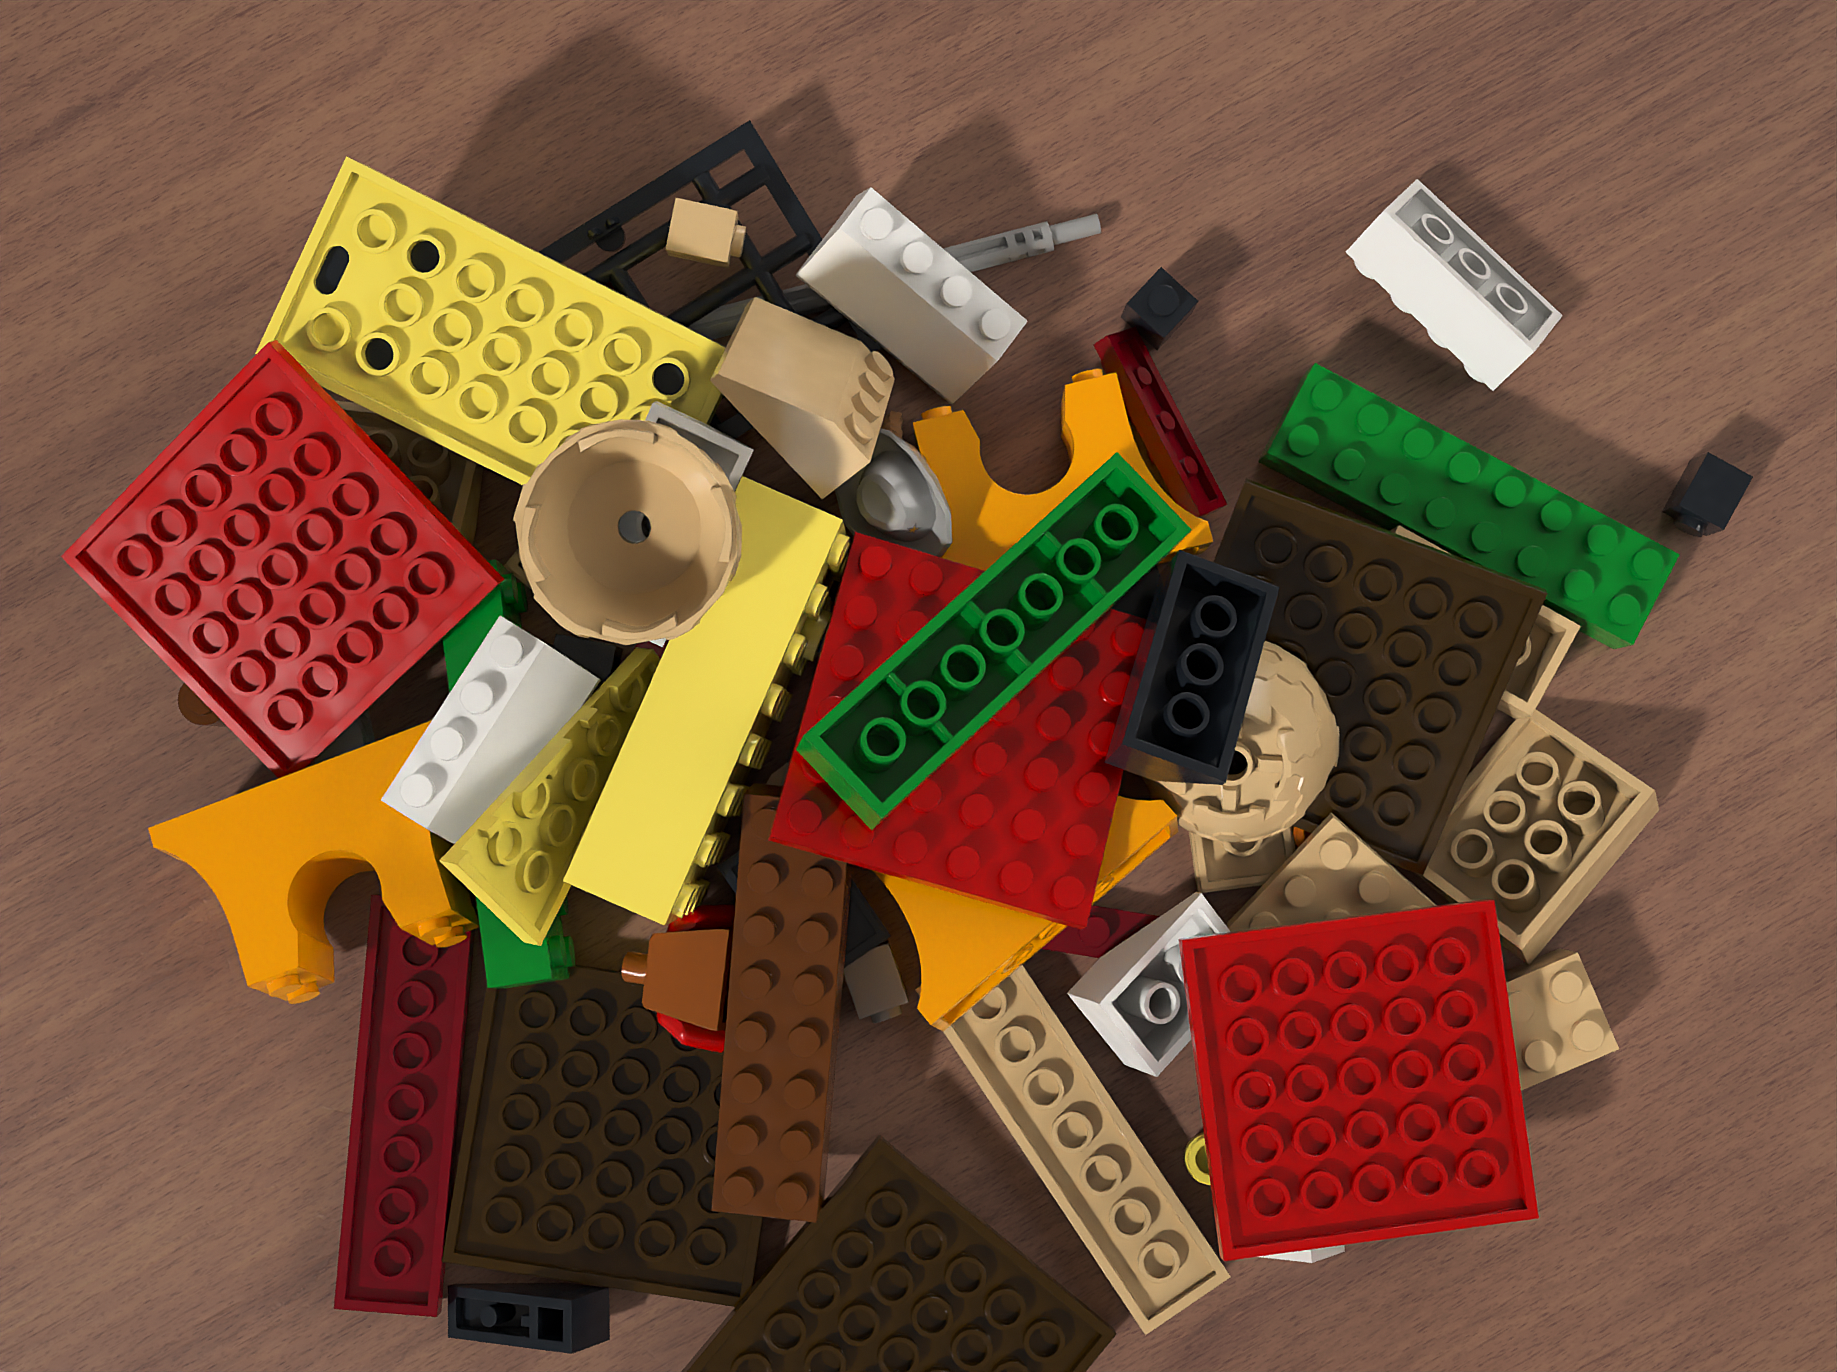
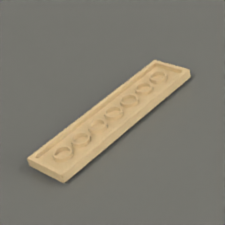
(1085, 1152)

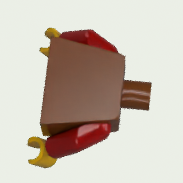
(688, 975)

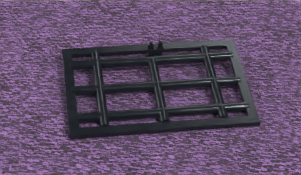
(609, 236)

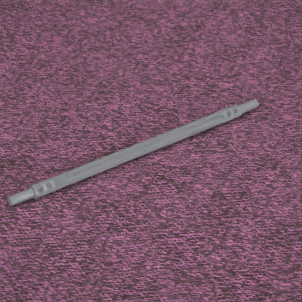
(972, 255)

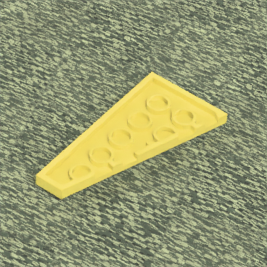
(530, 833)

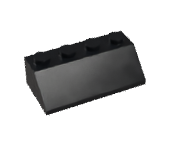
(1192, 673)

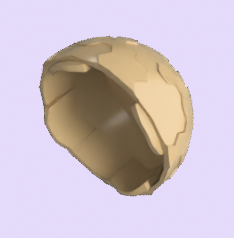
(585, 566)
(1288, 752)

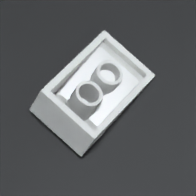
(1139, 989)

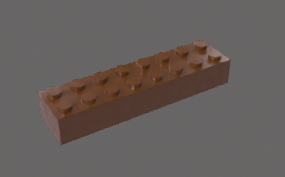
(780, 1023)

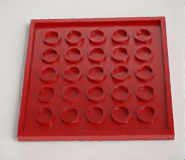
(281, 563)
(1021, 803)
(1357, 1079)

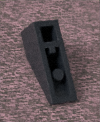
(530, 1315)

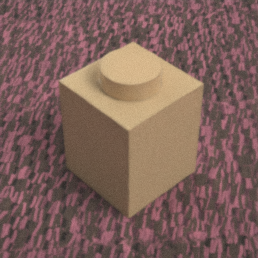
(705, 233)

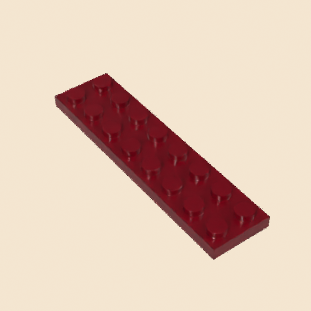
(403, 1121)

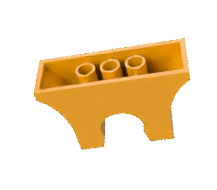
(992, 519)
(290, 844)
(975, 945)

